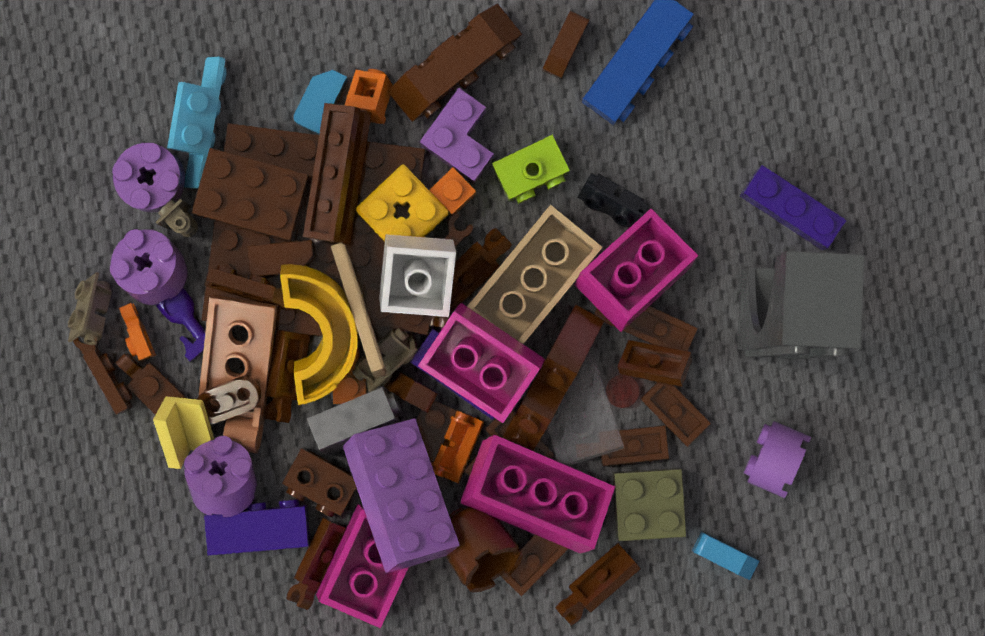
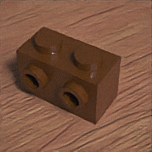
(321, 482)

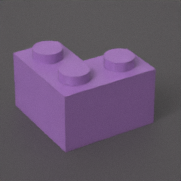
(450, 138)

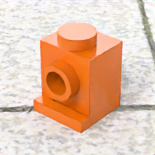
(365, 85)

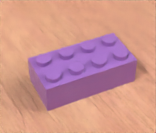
(400, 495)

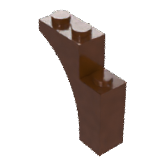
(554, 378)

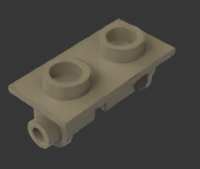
(177, 218)
(90, 297)
(397, 349)

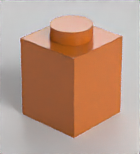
(453, 191)

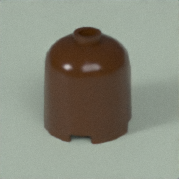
(484, 549)

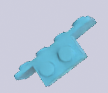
(195, 118)

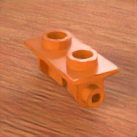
(457, 446)

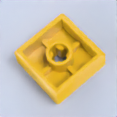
(404, 189)

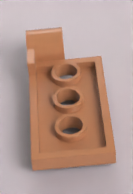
(255, 353)

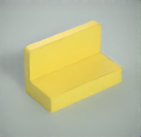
(181, 427)

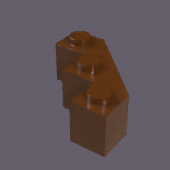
(455, 63)

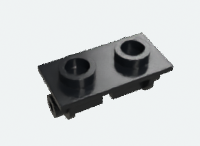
(599, 195)

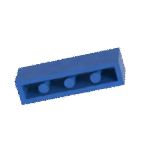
(637, 58)

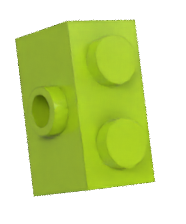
(531, 169)

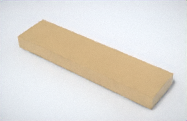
(359, 310)

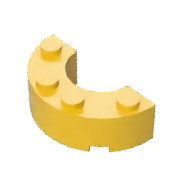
(328, 305)

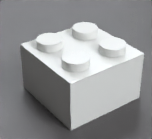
(417, 275)

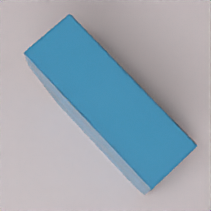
(321, 89)
(725, 555)

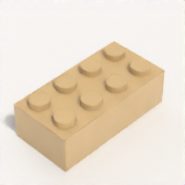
(535, 275)

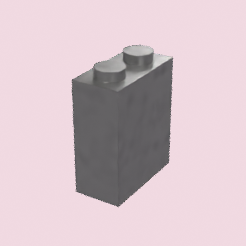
(364, 413)

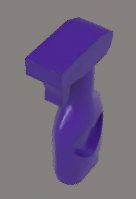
(181, 311)

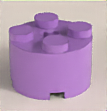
(130, 173)
(132, 261)
(777, 459)
(220, 477)

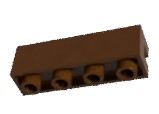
(337, 173)

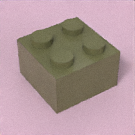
(649, 504)

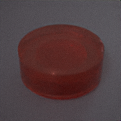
(622, 391)

